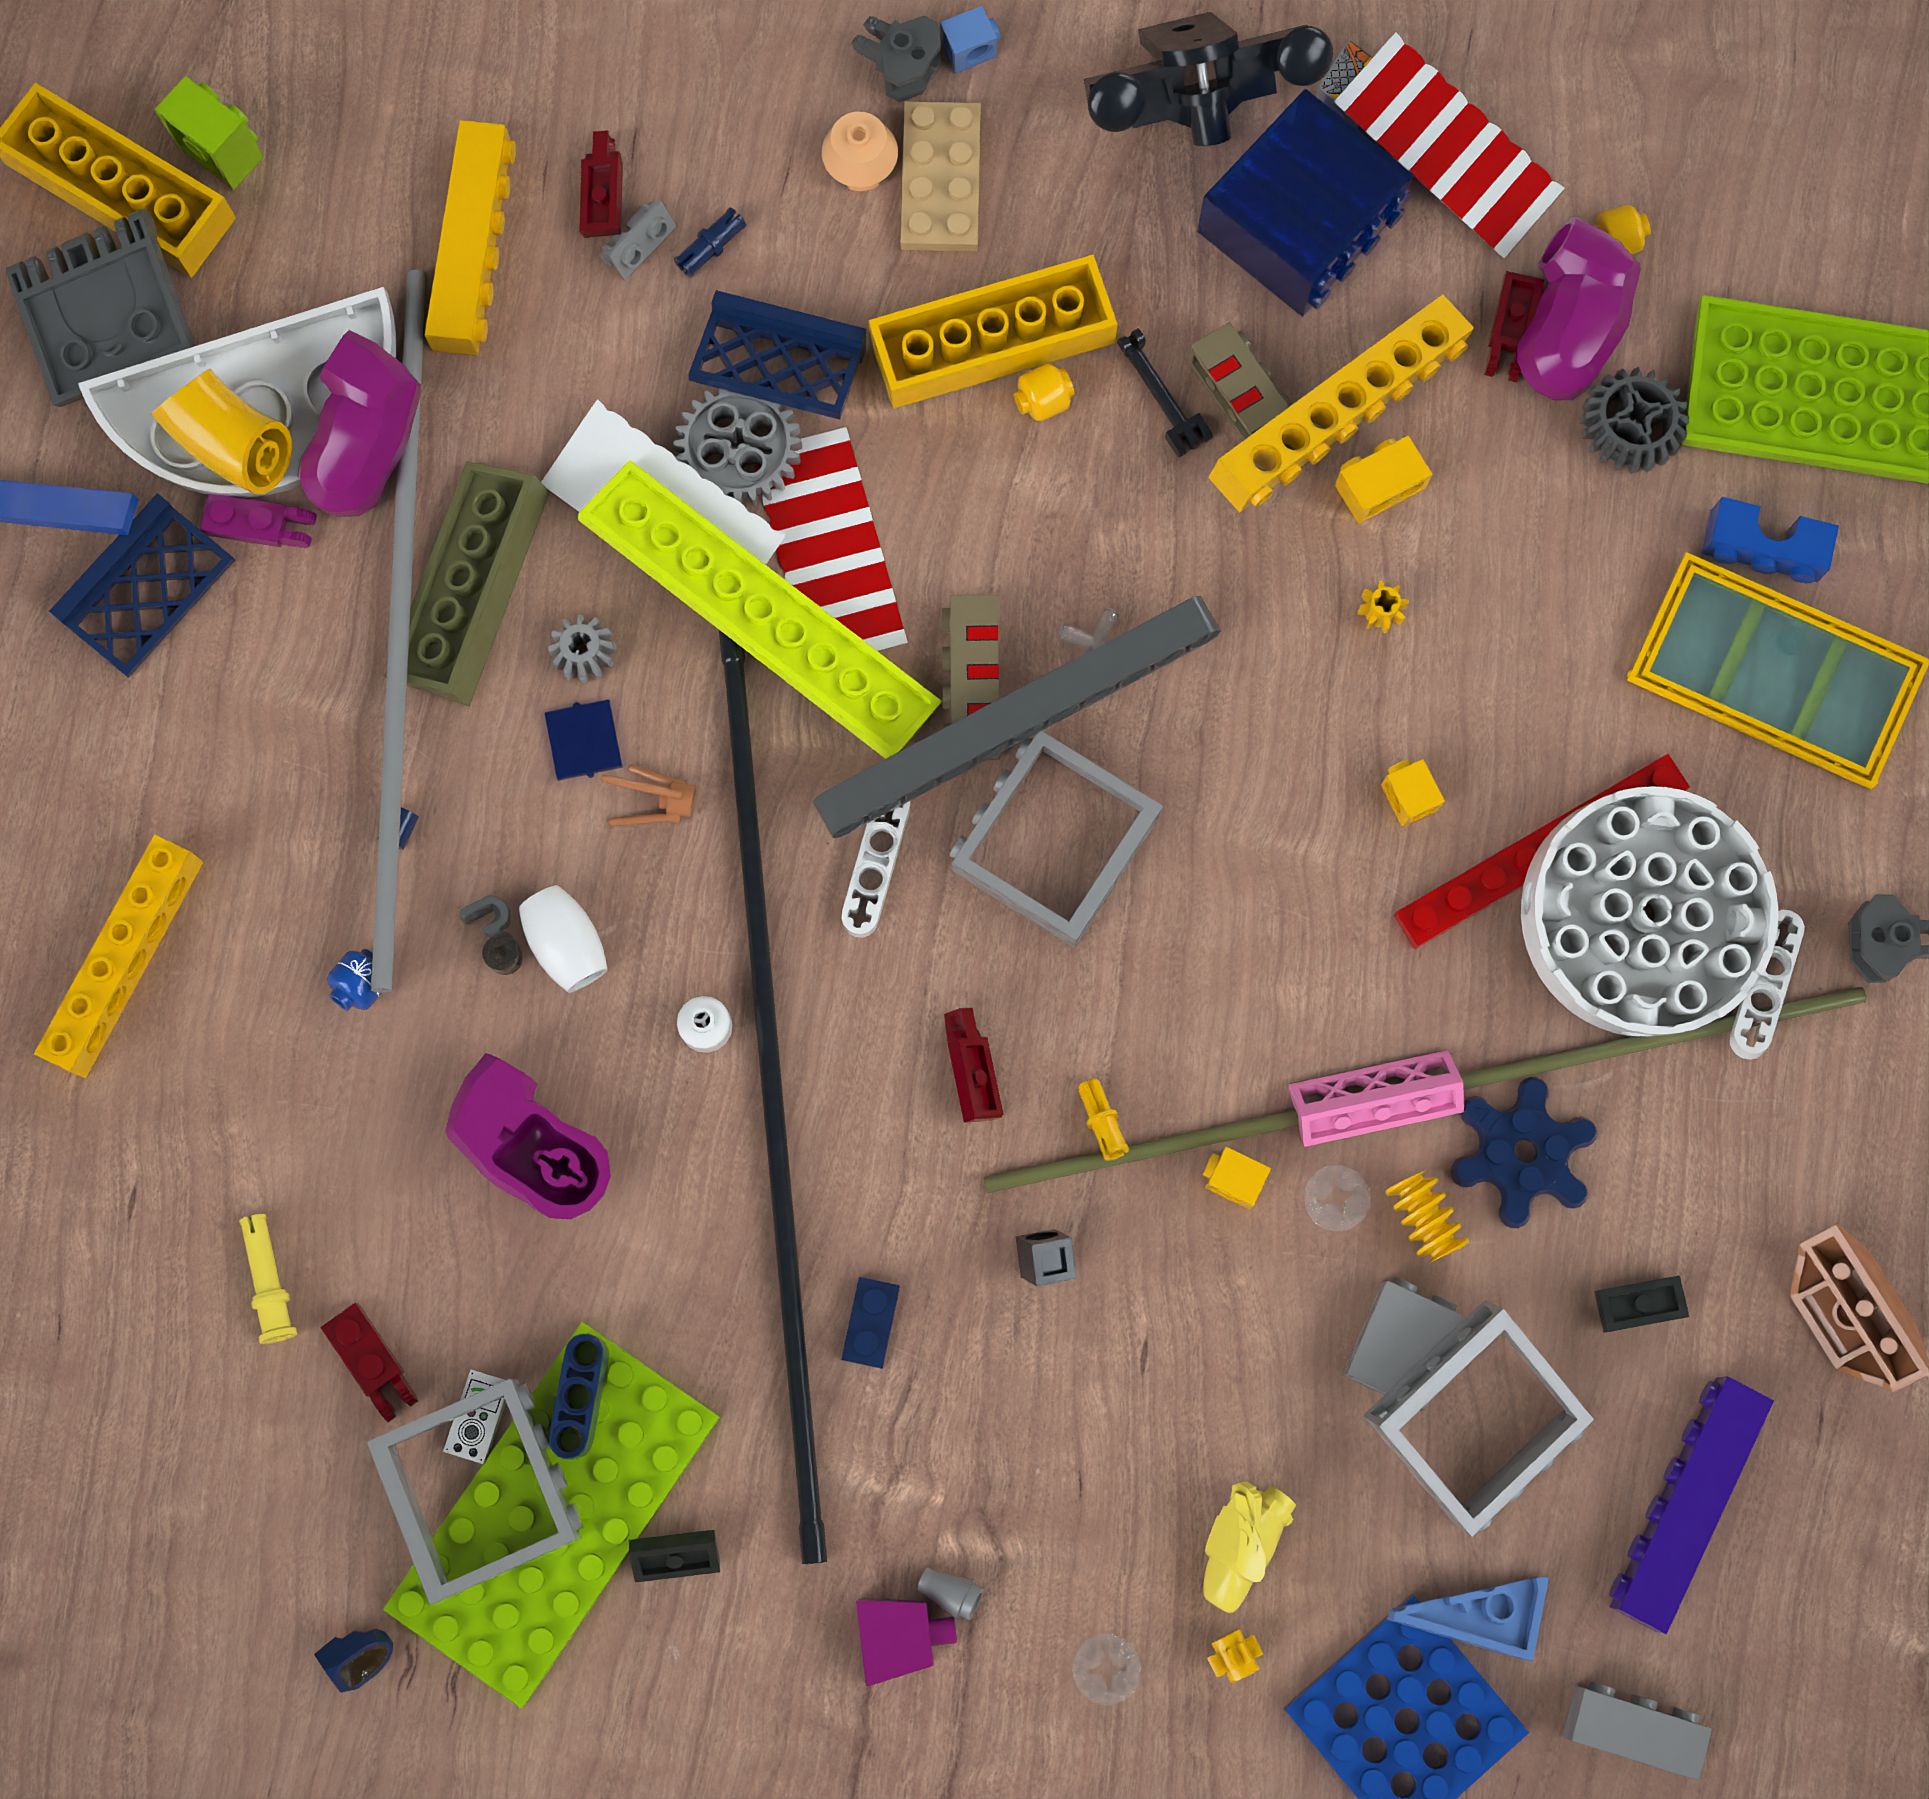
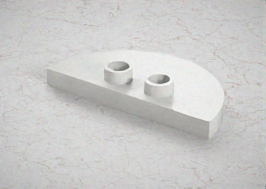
(267, 366)

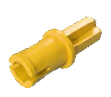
(1102, 1120)

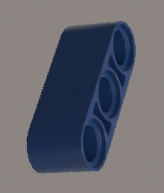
(564, 1413)

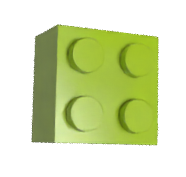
(210, 131)

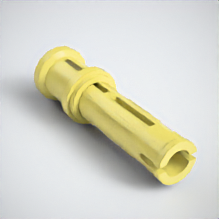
(269, 1298)

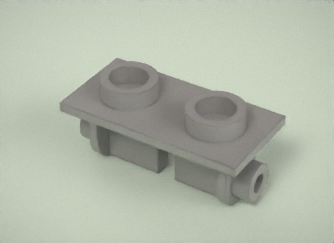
(645, 233)

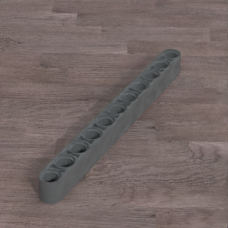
(1016, 717)

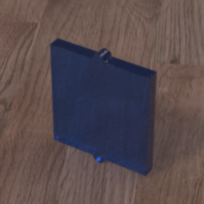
(583, 740)

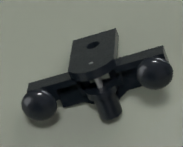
(1242, 71)

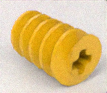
(1427, 1216)

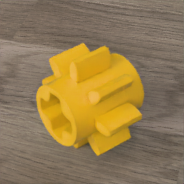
(1390, 599)
(1235, 1656)

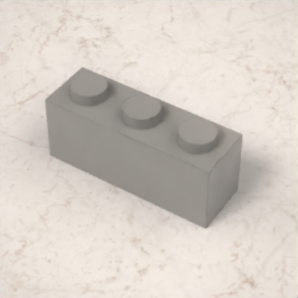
(1637, 1730)

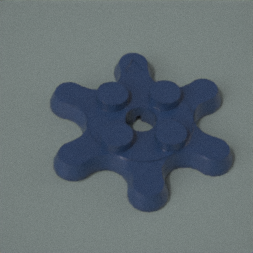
(1498, 1164)

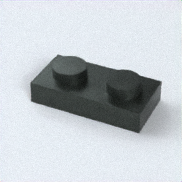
(1641, 1304)
(674, 1556)

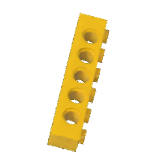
(119, 957)

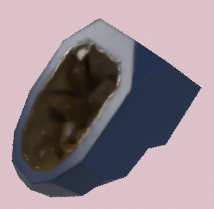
(355, 1658)

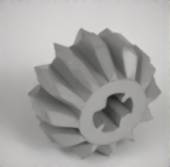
(593, 638)

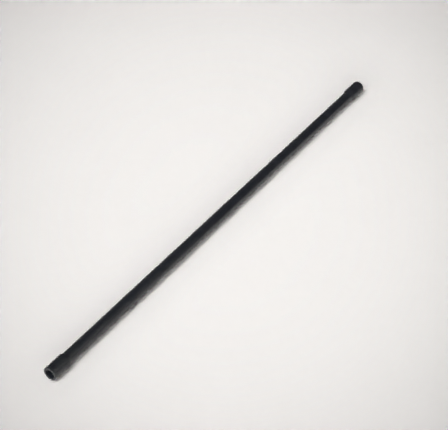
(811, 1525)

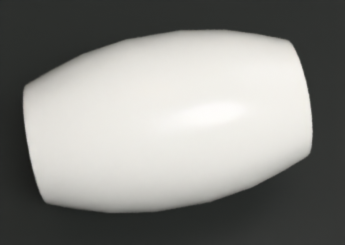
(563, 938)

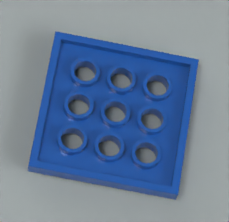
(1440, 1659)

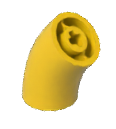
(227, 434)

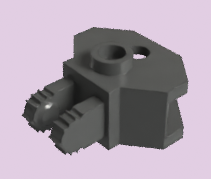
(905, 55)
(1887, 938)

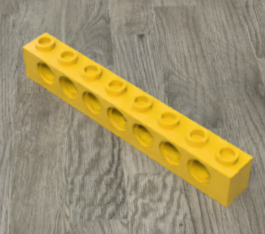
(1436, 324)

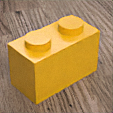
(1382, 478)

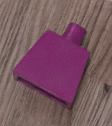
(899, 1637)

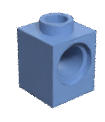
(969, 39)

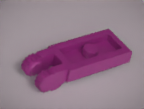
(255, 521)

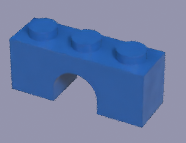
(1736, 537)

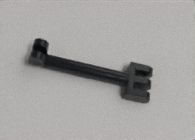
(1183, 427)

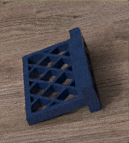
(787, 331)
(117, 561)

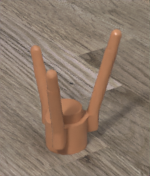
(675, 796)

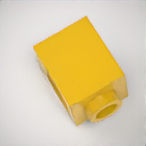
(1412, 791)
(1235, 1177)

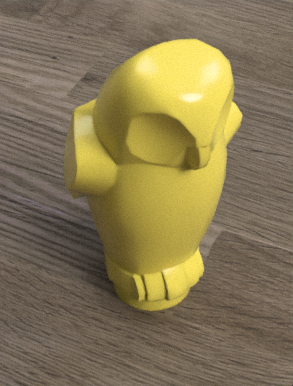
(1243, 1542)

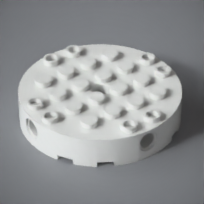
(1708, 902)

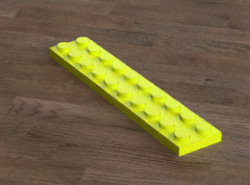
(759, 610)

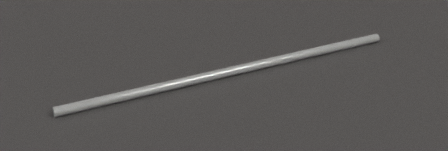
(398, 656)

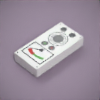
(474, 1432)

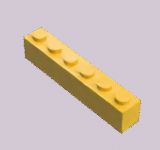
(469, 238)

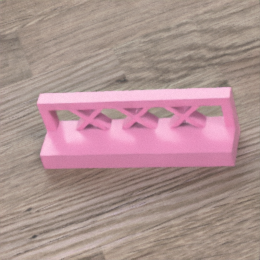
(1380, 1103)

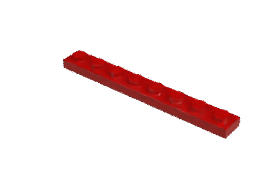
(1508, 868)

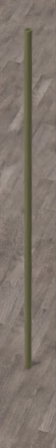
(1470, 1080)

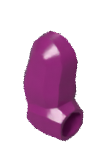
(1580, 310)
(359, 428)
(524, 1143)

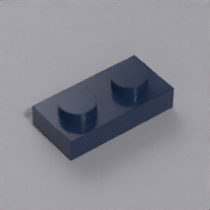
(870, 1322)

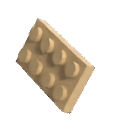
(940, 176)

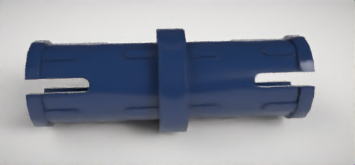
(710, 242)

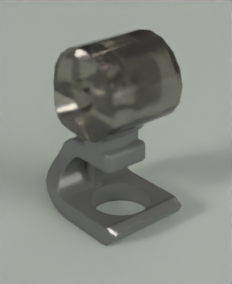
(501, 949)

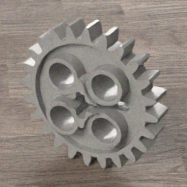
(747, 415)

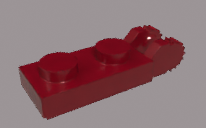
(1513, 316)
(368, 1358)

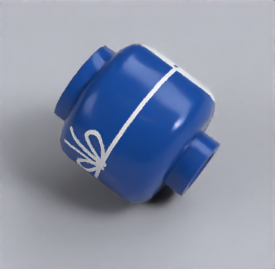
(352, 981)

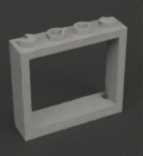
(987, 815)
(1434, 1374)
(410, 1515)

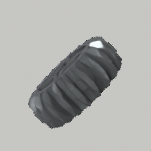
(1632, 393)

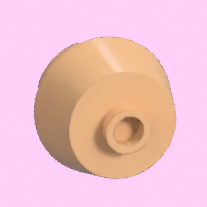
(859, 151)

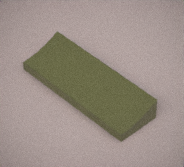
(471, 578)

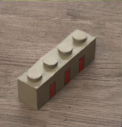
(1237, 380)
(971, 655)

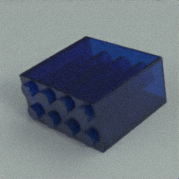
(1305, 203)

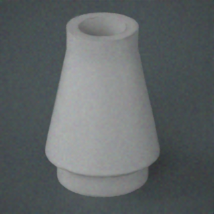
(951, 1592)

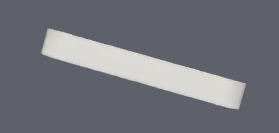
(879, 861)
(1772, 986)

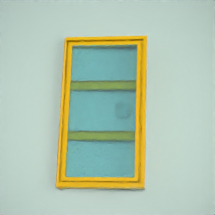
(1778, 670)

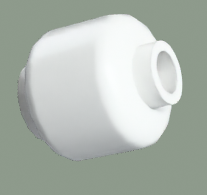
(711, 1036)

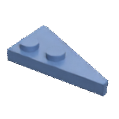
(1491, 1618)

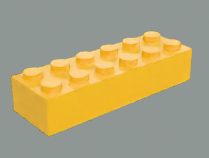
(112, 176)
(993, 331)

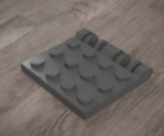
(100, 306)

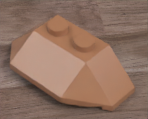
(1856, 1311)

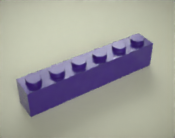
(1690, 1503)

